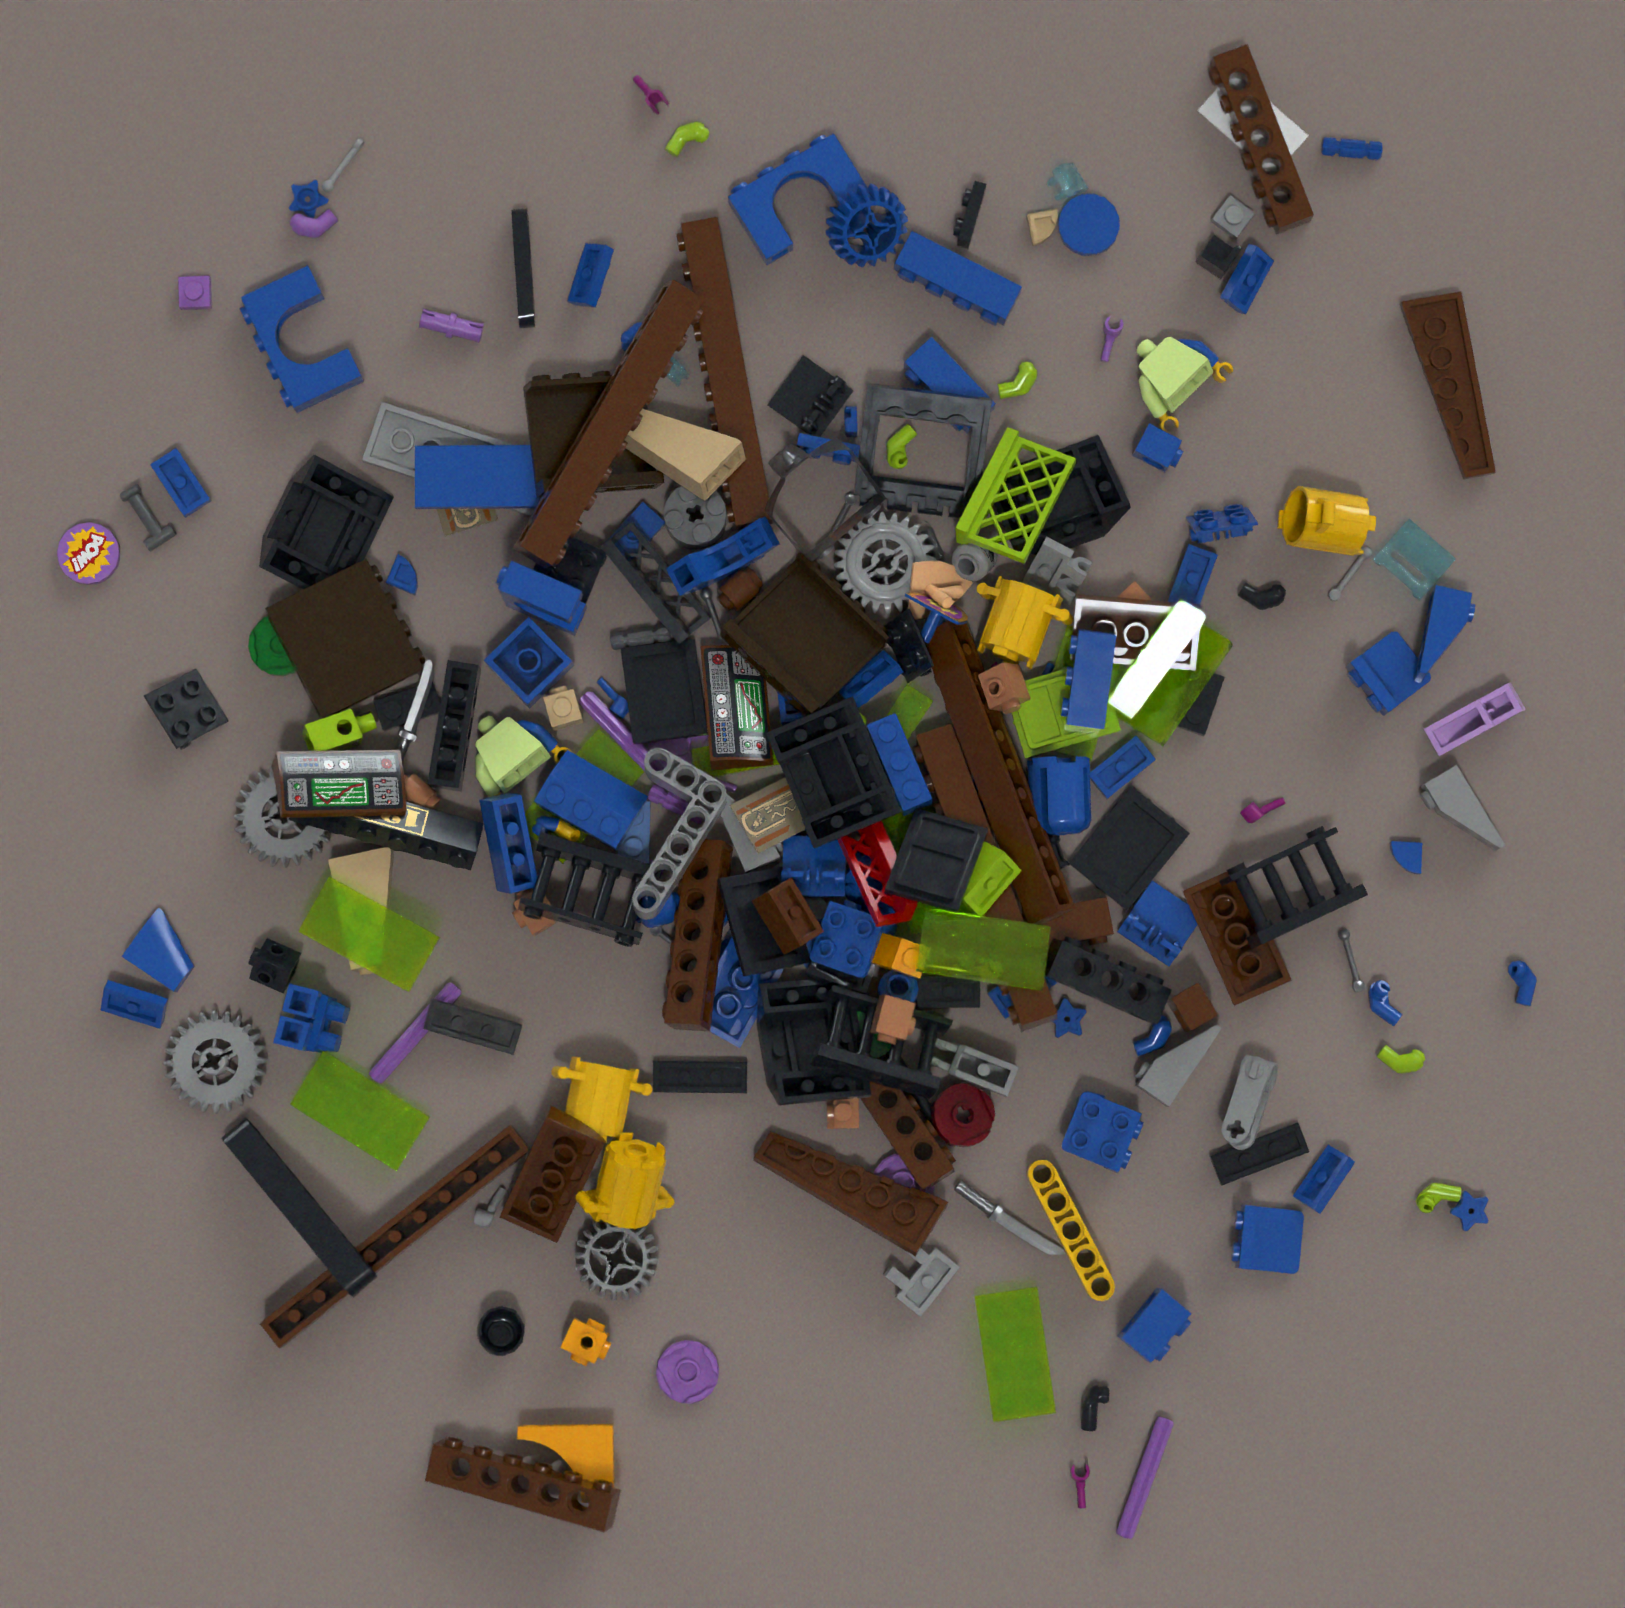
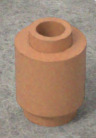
(420, 792)

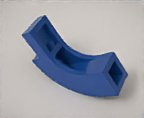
(723, 559)

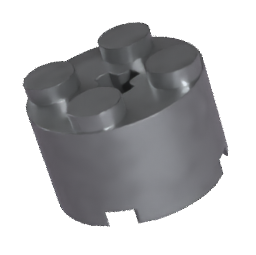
(701, 532)

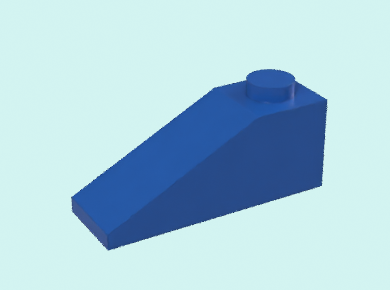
(1445, 619)

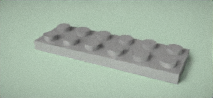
(400, 430)

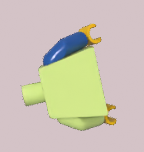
(1174, 372)
(511, 752)

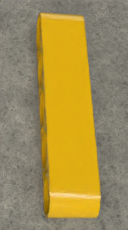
(1083, 1239)

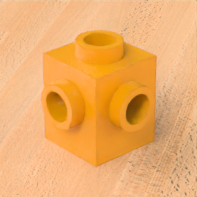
(574, 1344)

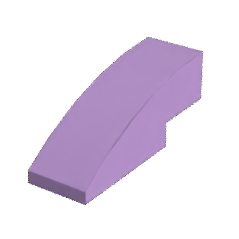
(1474, 719)

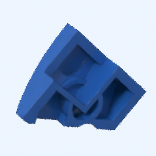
(160, 952)

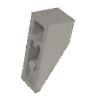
(1457, 803)
(746, 852)
(1170, 1071)

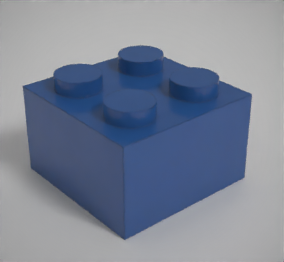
(529, 662)
(1155, 1325)

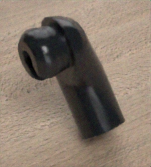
(1263, 599)
(1090, 1407)

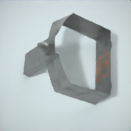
(793, 456)

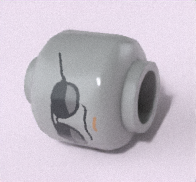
(973, 561)

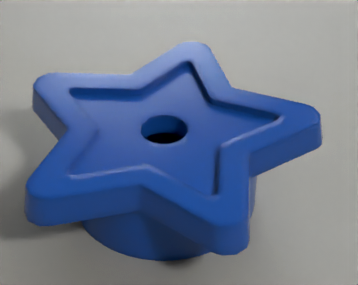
(304, 191)
(1073, 1025)
(1463, 1206)

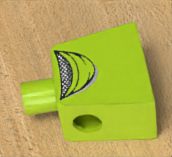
(324, 736)

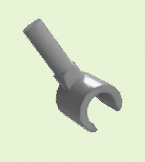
(484, 1218)

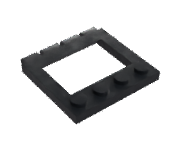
(931, 407)

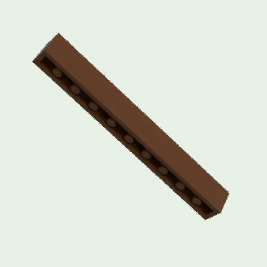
(725, 366)
(609, 424)
(998, 775)
(958, 800)
(400, 1232)

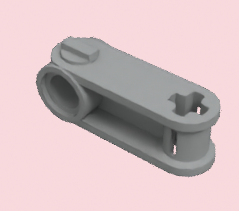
(1249, 1100)

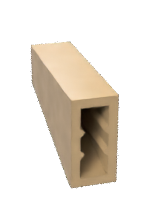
(686, 452)
(368, 874)

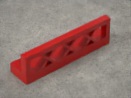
(883, 857)

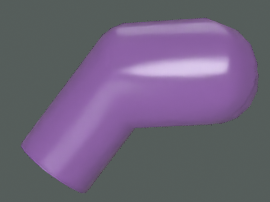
(312, 227)

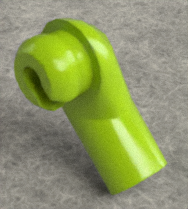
(1022, 383)
(1402, 1063)

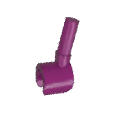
(652, 96)
(1253, 813)
(1080, 1485)

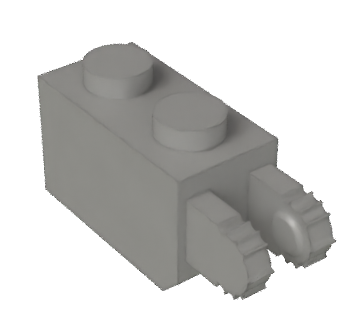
(977, 1068)

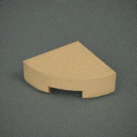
(1041, 225)

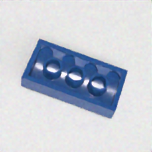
(736, 996)

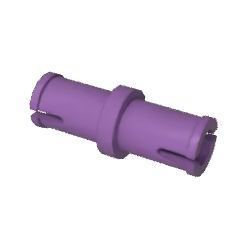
(451, 325)

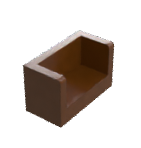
(787, 916)
(1192, 1007)

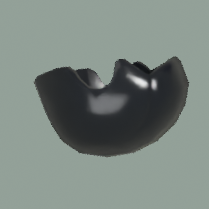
(500, 1331)

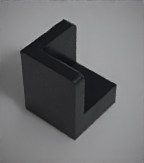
(1218, 257)

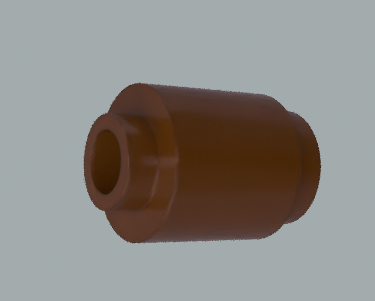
(739, 589)

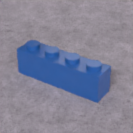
(957, 278)

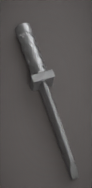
(408, 732)
(996, 1214)

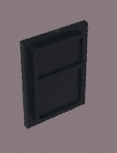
(664, 691)
(1129, 848)
(936, 860)
(752, 939)

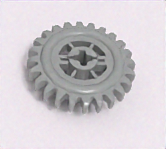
(859, 579)
(255, 826)
(188, 1076)

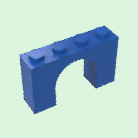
(753, 202)
(268, 311)
(541, 597)

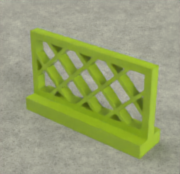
(989, 490)

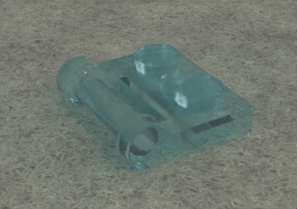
(1421, 552)

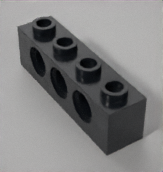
(454, 726)
(1151, 994)

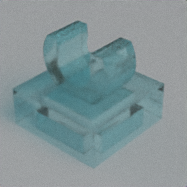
(1069, 180)

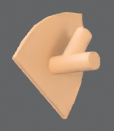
(938, 582)

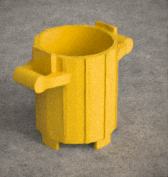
(1326, 521)
(1019, 620)
(600, 1094)
(628, 1184)

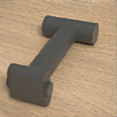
(158, 535)

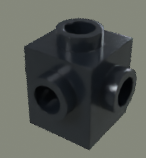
(274, 965)

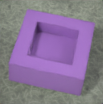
(195, 292)

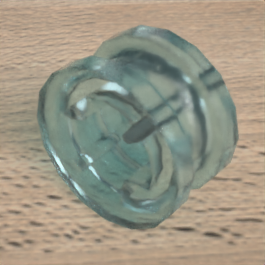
(677, 372)

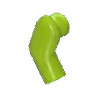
(685, 133)
(897, 447)
(1434, 1194)

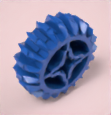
(854, 215)

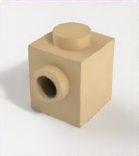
(562, 708)

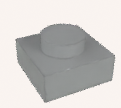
(1232, 217)

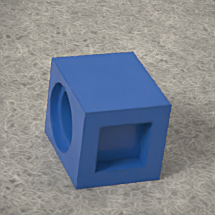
(1158, 448)

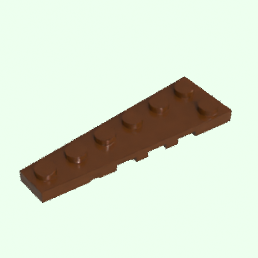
(1447, 358)
(874, 1201)

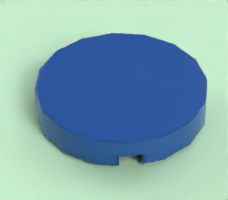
(1088, 224)

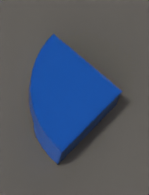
(850, 421)
(403, 576)
(1408, 855)

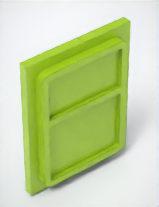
(1040, 718)

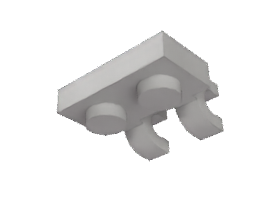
(1050, 564)
(926, 1281)

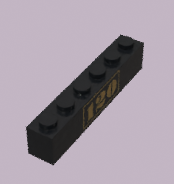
(418, 832)

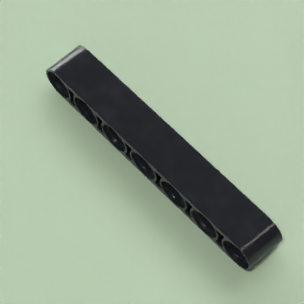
(299, 1207)

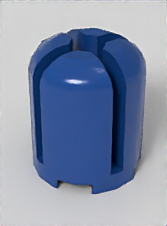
(1061, 793)

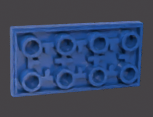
(474, 477)

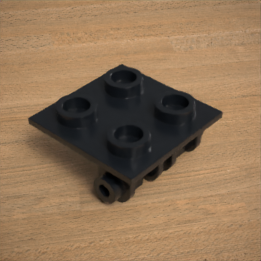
(810, 397)
(578, 566)
(909, 646)
(186, 709)

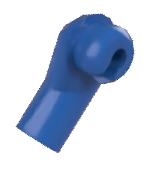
(1525, 981)

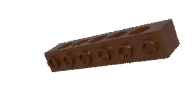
(1241, 65)
(698, 1011)
(445, 1471)

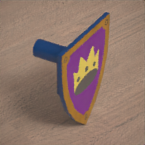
(937, 615)

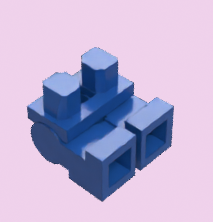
(311, 1020)

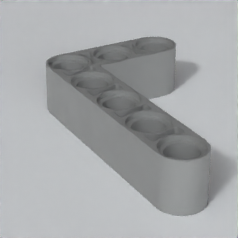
(682, 832)

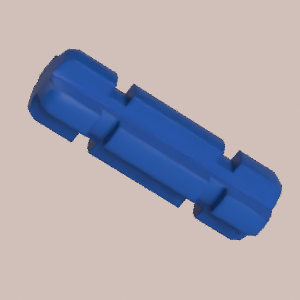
(1352, 148)

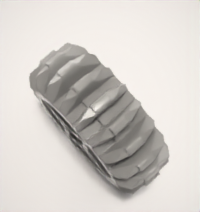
(606, 1283)

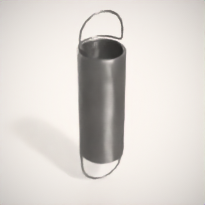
(932, 540)

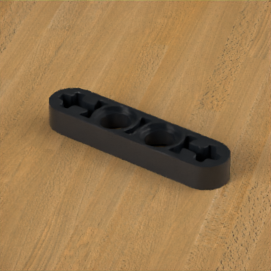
(523, 268)

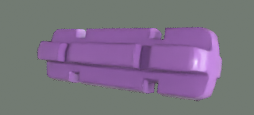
(670, 801)

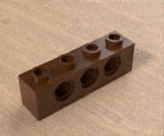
(926, 1172)

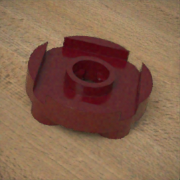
(945, 1111)

